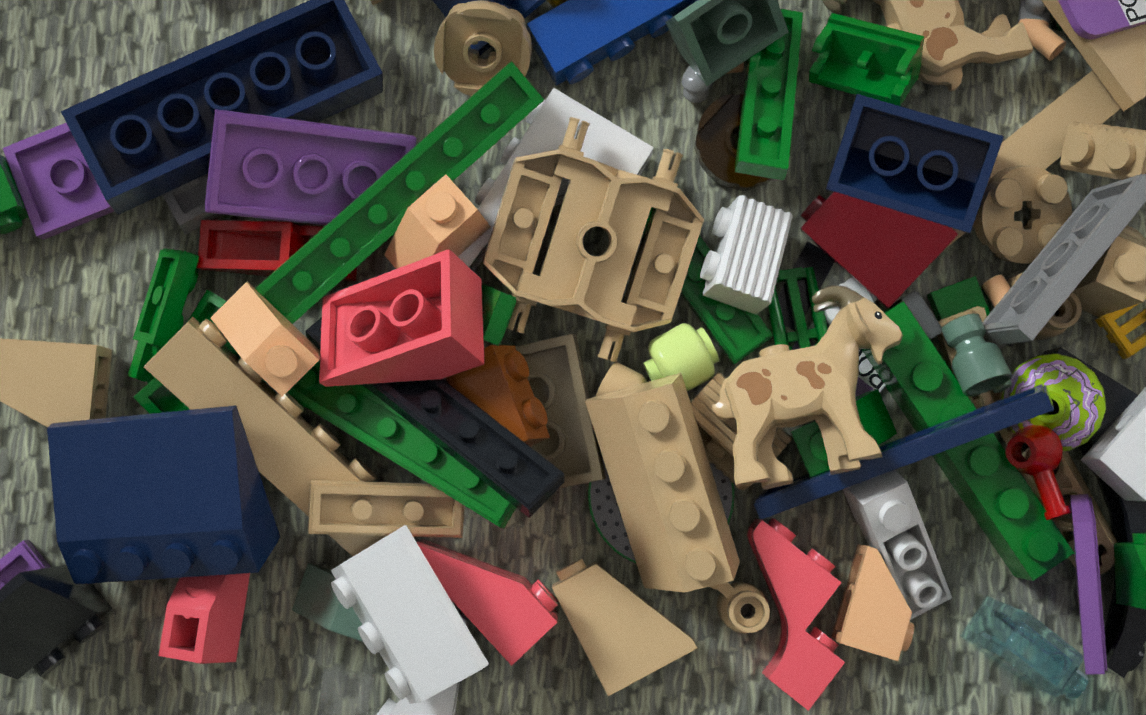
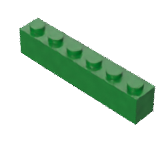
(978, 469)

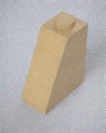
(1117, 277)
(54, 379)
(617, 626)

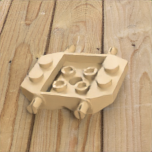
(602, 199)

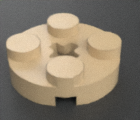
(478, 22)
(1049, 206)

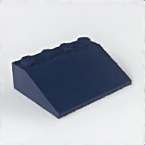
(159, 497)

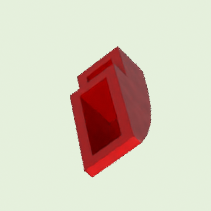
(252, 245)

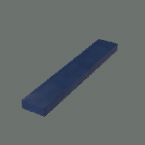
(910, 449)

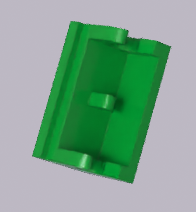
(867, 59)

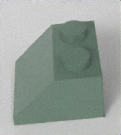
(724, 33)

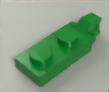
(163, 307)

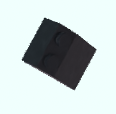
(42, 617)

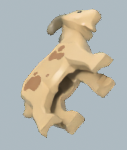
(946, 38)
(807, 385)

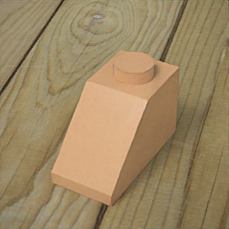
(435, 223)
(266, 339)
(873, 608)

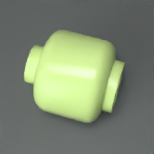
(682, 352)

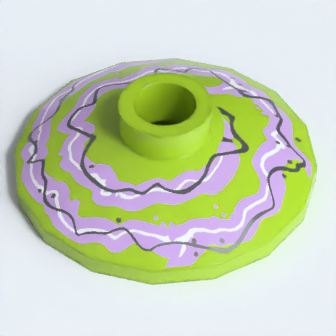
(1072, 387)

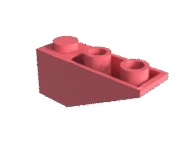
(205, 619)

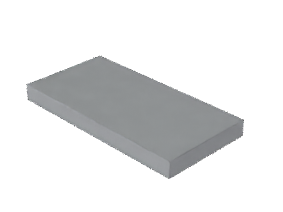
(1065, 261)

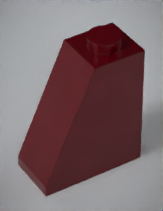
(875, 243)

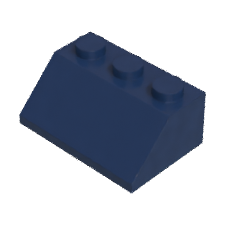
(914, 163)

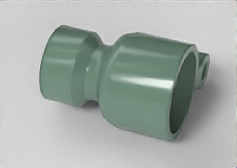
(977, 363)

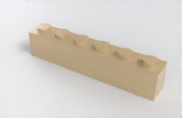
(283, 444)

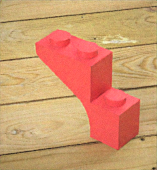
(800, 589)

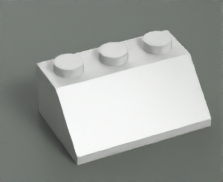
(407, 617)

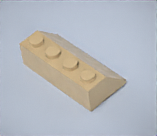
(664, 485)

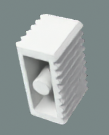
(746, 255)

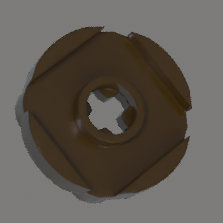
(716, 147)

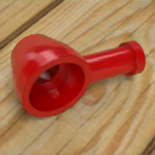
(1044, 458)

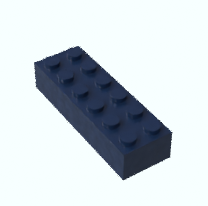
(160, 124)

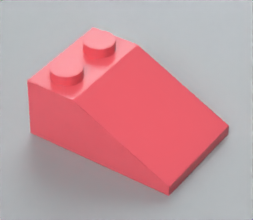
(404, 325)
(496, 601)

